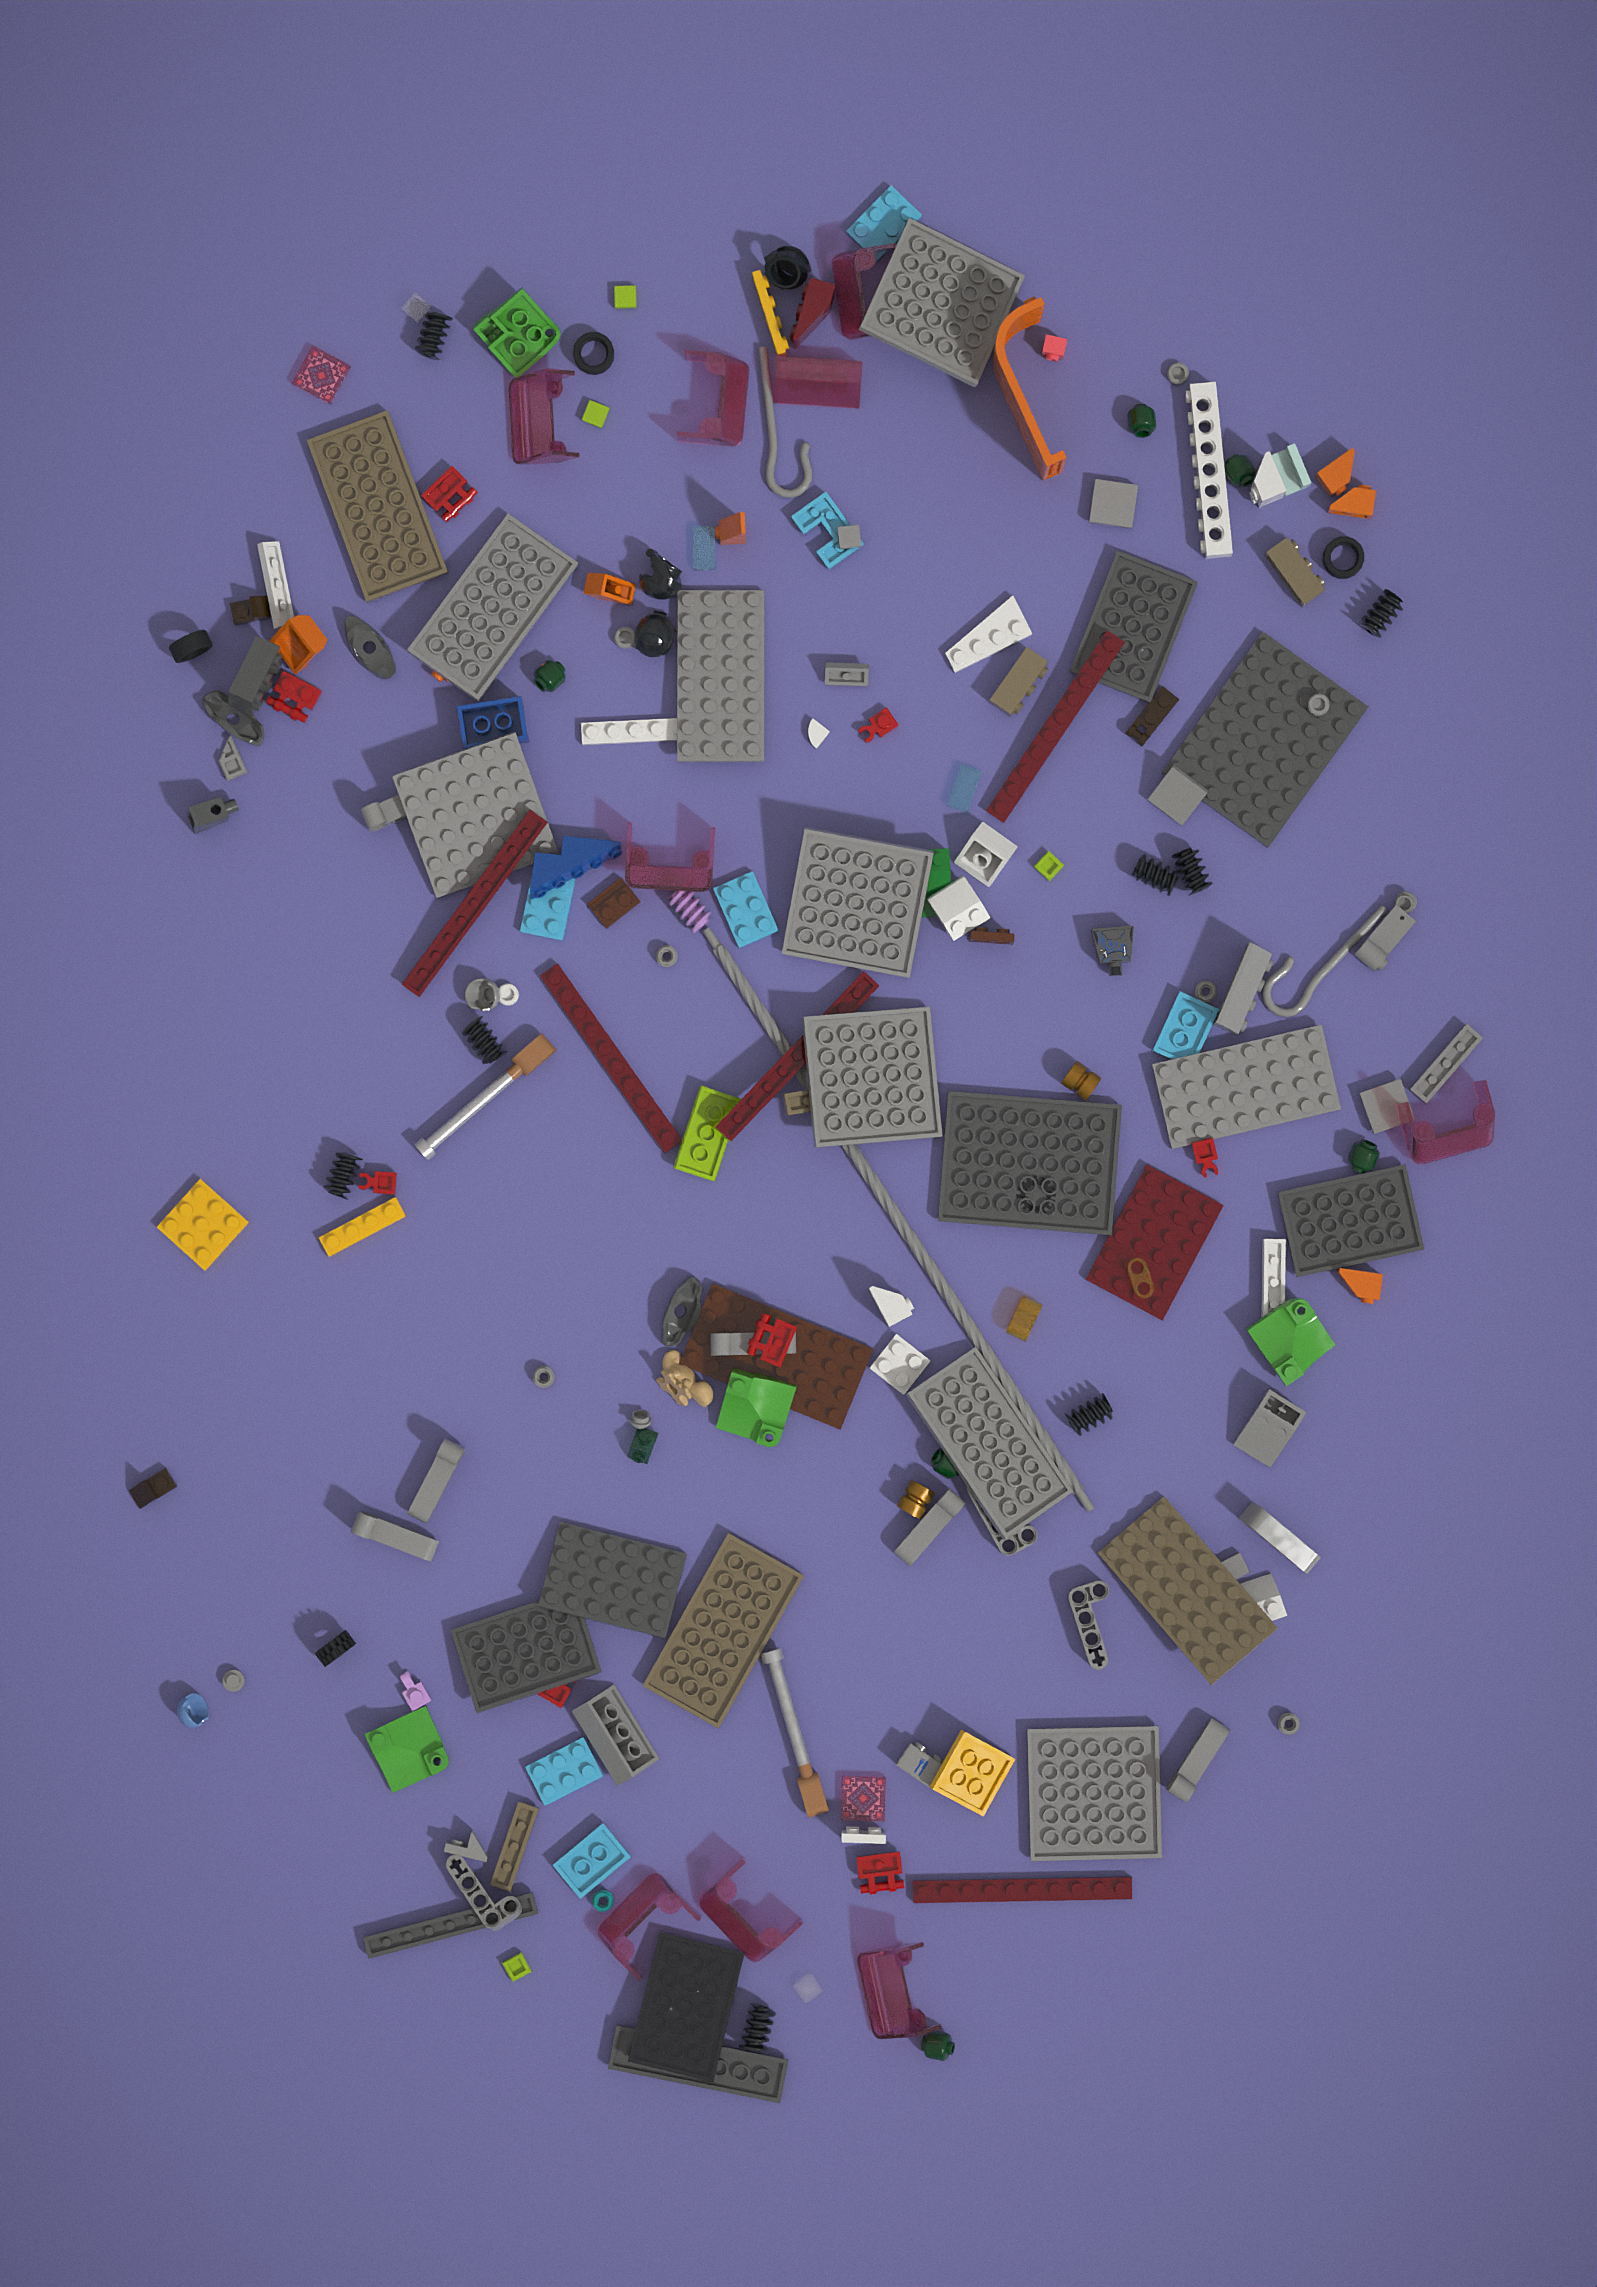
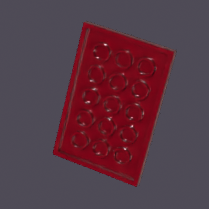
(1165, 1228)

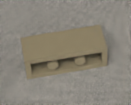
(1295, 571)
(1019, 682)

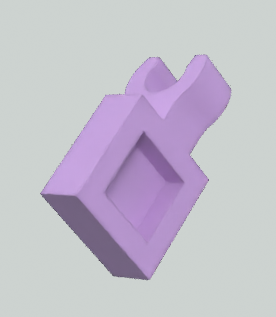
(415, 1694)

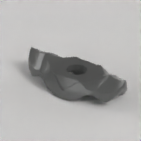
(381, 660)
(248, 727)
(676, 1327)

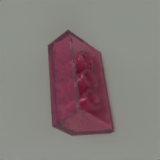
(817, 382)

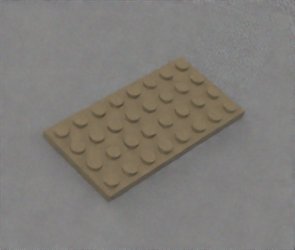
(377, 506)
(1188, 1591)
(723, 1630)

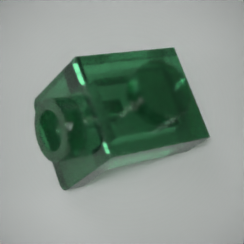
(642, 1445)

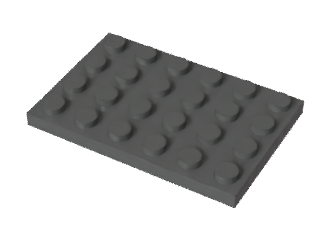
(1145, 611)
(1350, 1220)
(612, 1580)
(523, 1654)

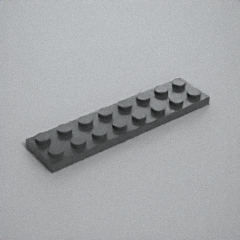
(737, 2070)

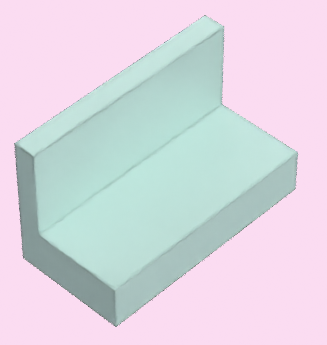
(1291, 469)

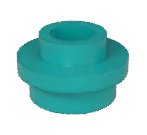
(603, 1893)

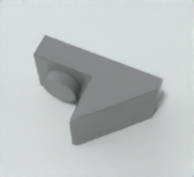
(474, 1849)

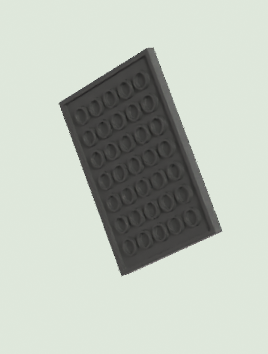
(1261, 744)
(1004, 1140)

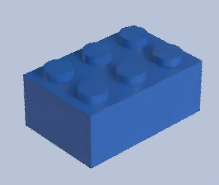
(492, 720)

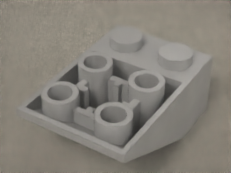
(1269, 1428)

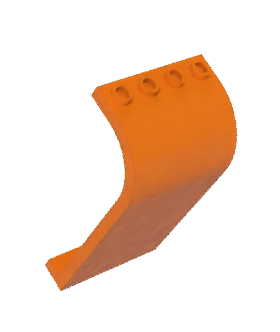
(1016, 321)

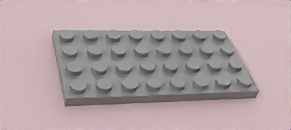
(492, 607)
(720, 676)
(1246, 1086)
(989, 1443)

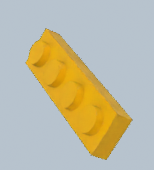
(768, 303)
(362, 1227)

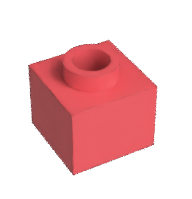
(1054, 348)

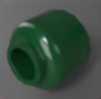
(1141, 420)
(1240, 470)
(549, 676)
(1363, 1156)
(942, 1464)
(937, 2045)

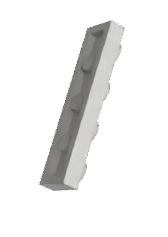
(1446, 1063)

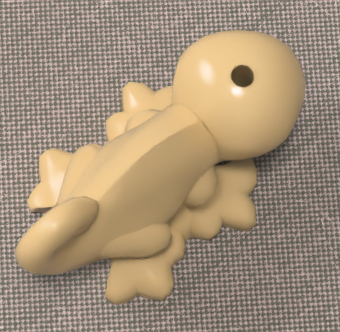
(682, 1383)

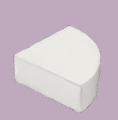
(817, 733)

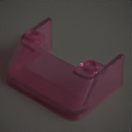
(849, 289)
(533, 417)
(729, 426)
(671, 878)
(1428, 1147)
(717, 1907)
(633, 1910)
(888, 1994)

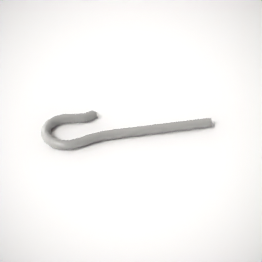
(772, 436)
(1326, 968)

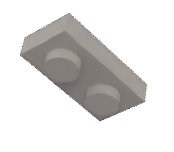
(846, 674)

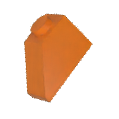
(1337, 474)
(1355, 503)
(609, 588)
(1362, 1284)

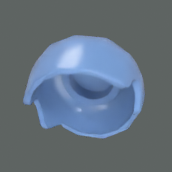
(192, 1710)

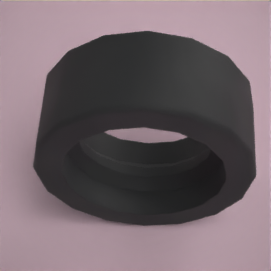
(593, 336)
(1343, 574)
(190, 646)

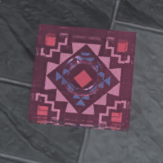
(321, 375)
(863, 1798)

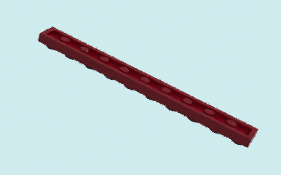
(1055, 726)
(474, 903)
(611, 1058)
(789, 1063)
(1022, 1889)

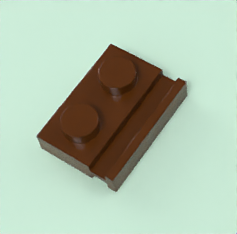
(613, 903)
(982, 935)

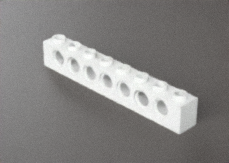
(1207, 393)

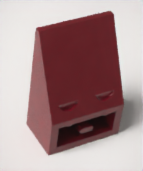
(816, 307)

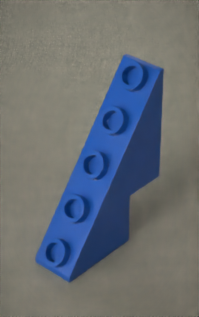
(576, 858)

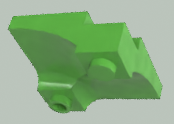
(517, 332)
(1290, 1339)
(756, 1406)
(408, 1748)

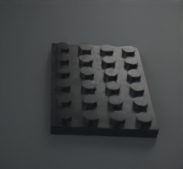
(686, 2007)

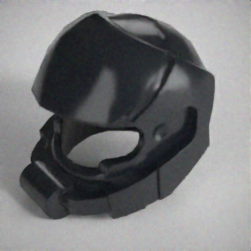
(791, 261)
(665, 579)
(654, 634)

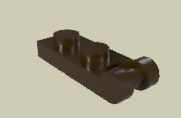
(1152, 715)

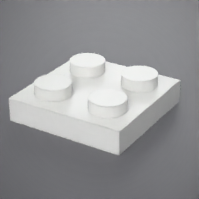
(900, 1364)
(855, 1835)

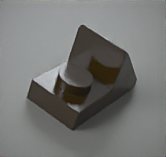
(250, 610)
(153, 1488)

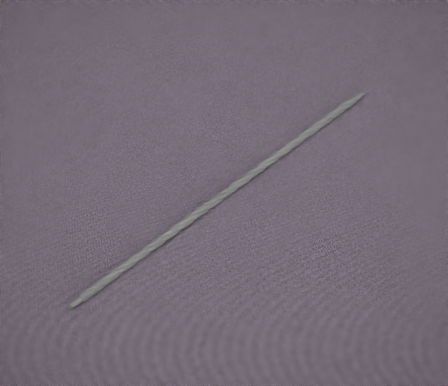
(908, 1233)

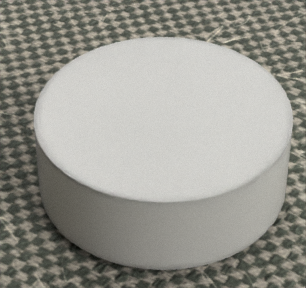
(508, 994)

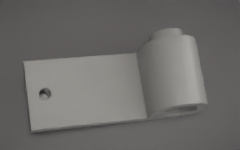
(1385, 938)

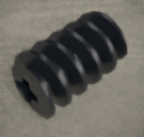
(432, 334)
(1381, 613)
(1192, 870)
(1155, 874)
(483, 1041)
(342, 1174)
(1090, 1415)
(758, 2028)

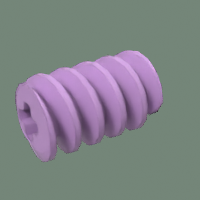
(690, 909)

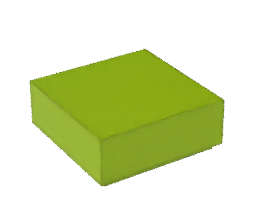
(625, 297)
(595, 414)
(1048, 866)
(516, 1966)

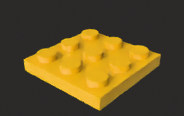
(202, 1224)
(972, 1773)

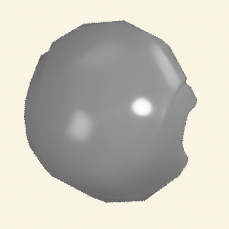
(482, 994)

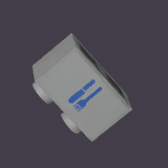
(919, 1763)

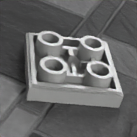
(1113, 503)
(1178, 795)
(1381, 1107)

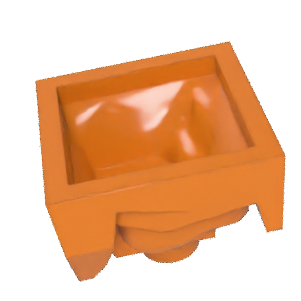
(299, 642)

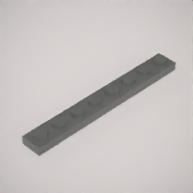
(439, 1928)

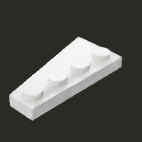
(992, 635)

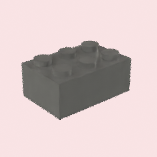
(255, 676)

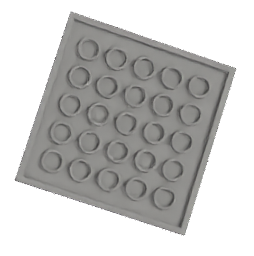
(941, 302)
(468, 808)
(857, 902)
(872, 1077)
(1094, 1793)

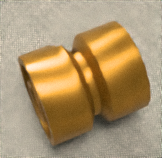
(1081, 1080)
(915, 1499)

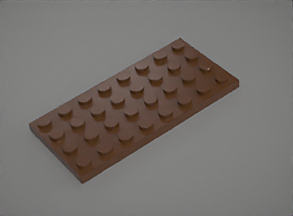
(823, 1368)

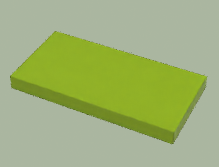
(702, 1143)

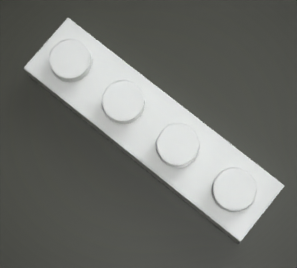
(275, 583)
(1273, 1274)

